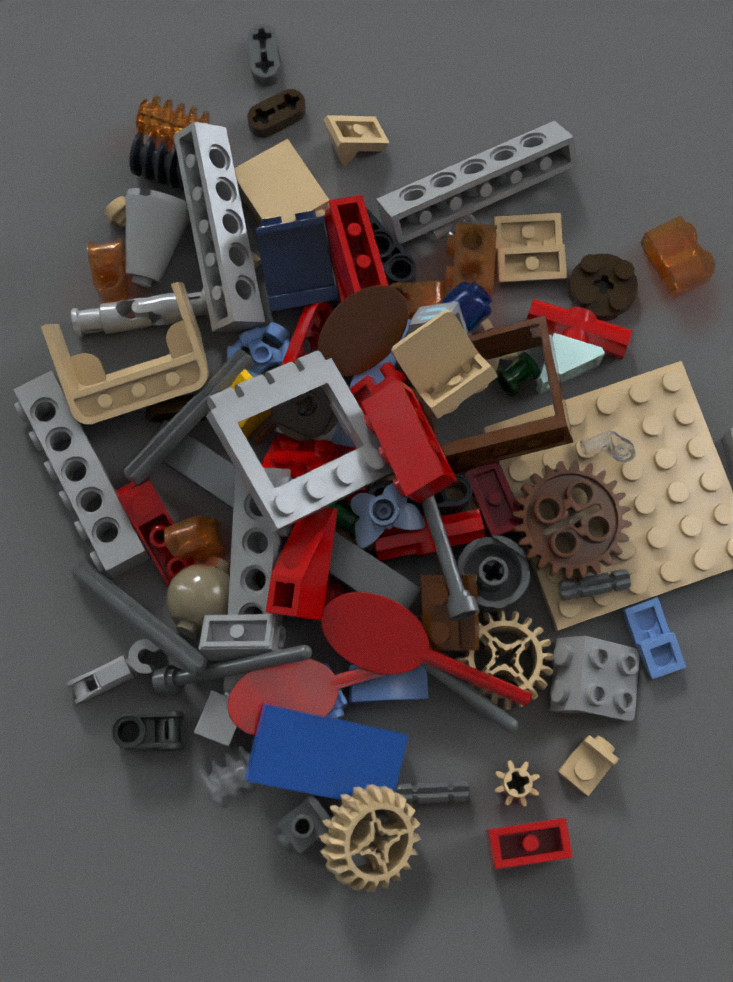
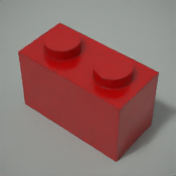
(528, 843)

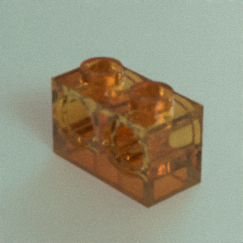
(474, 262)

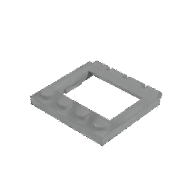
(320, 486)

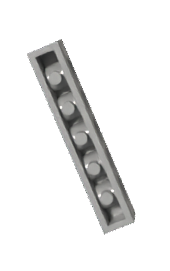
(477, 181)
(219, 228)
(47, 395)
(249, 558)

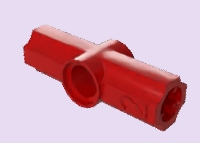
(583, 326)
(459, 527)

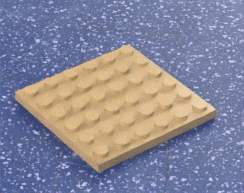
(672, 486)

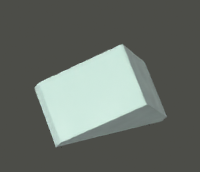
(572, 358)

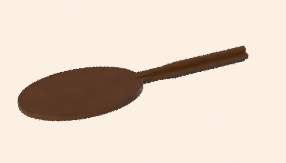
(357, 336)

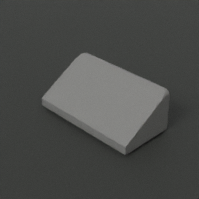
(238, 636)

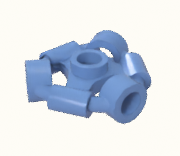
(262, 354)

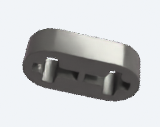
(258, 55)

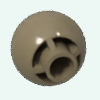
(196, 593)

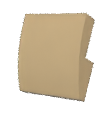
(530, 248)

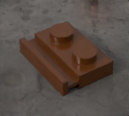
(441, 631)

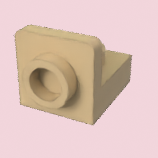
(588, 764)

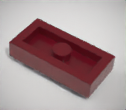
(493, 498)

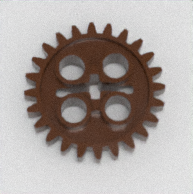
(585, 548)

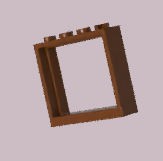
(521, 438)

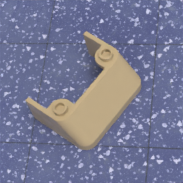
(99, 396)

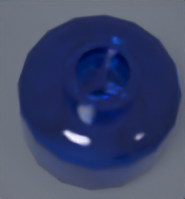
(473, 303)

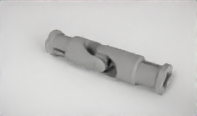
(148, 312)

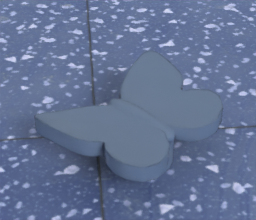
(383, 513)

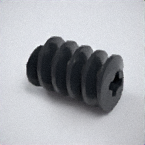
(155, 162)

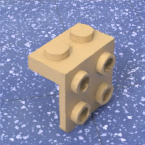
(443, 363)

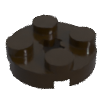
(606, 268)
(308, 424)

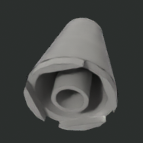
(152, 234)

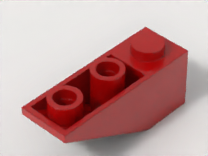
(150, 521)
(303, 567)

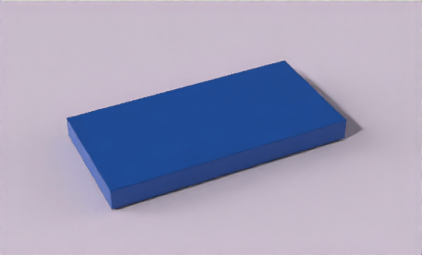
(322, 753)

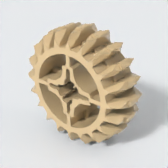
(514, 673)
(360, 832)

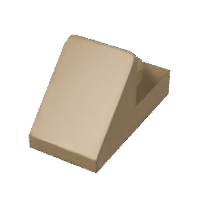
(354, 134)

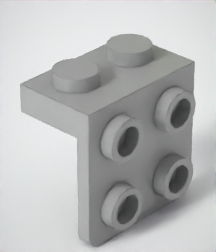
(594, 678)

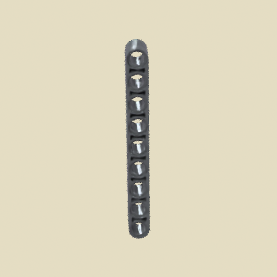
(348, 561)

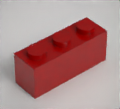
(353, 244)
(407, 442)

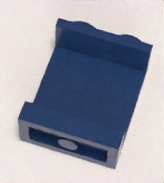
(296, 261)

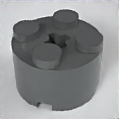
(507, 560)

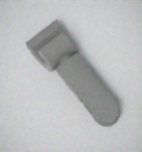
(114, 672)

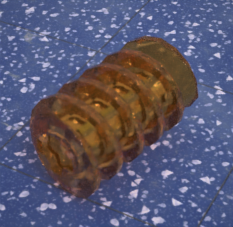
(164, 121)

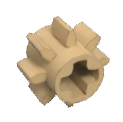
(519, 773)

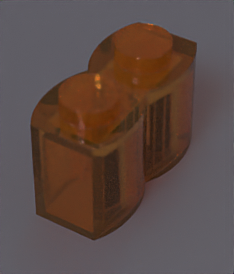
(678, 256)

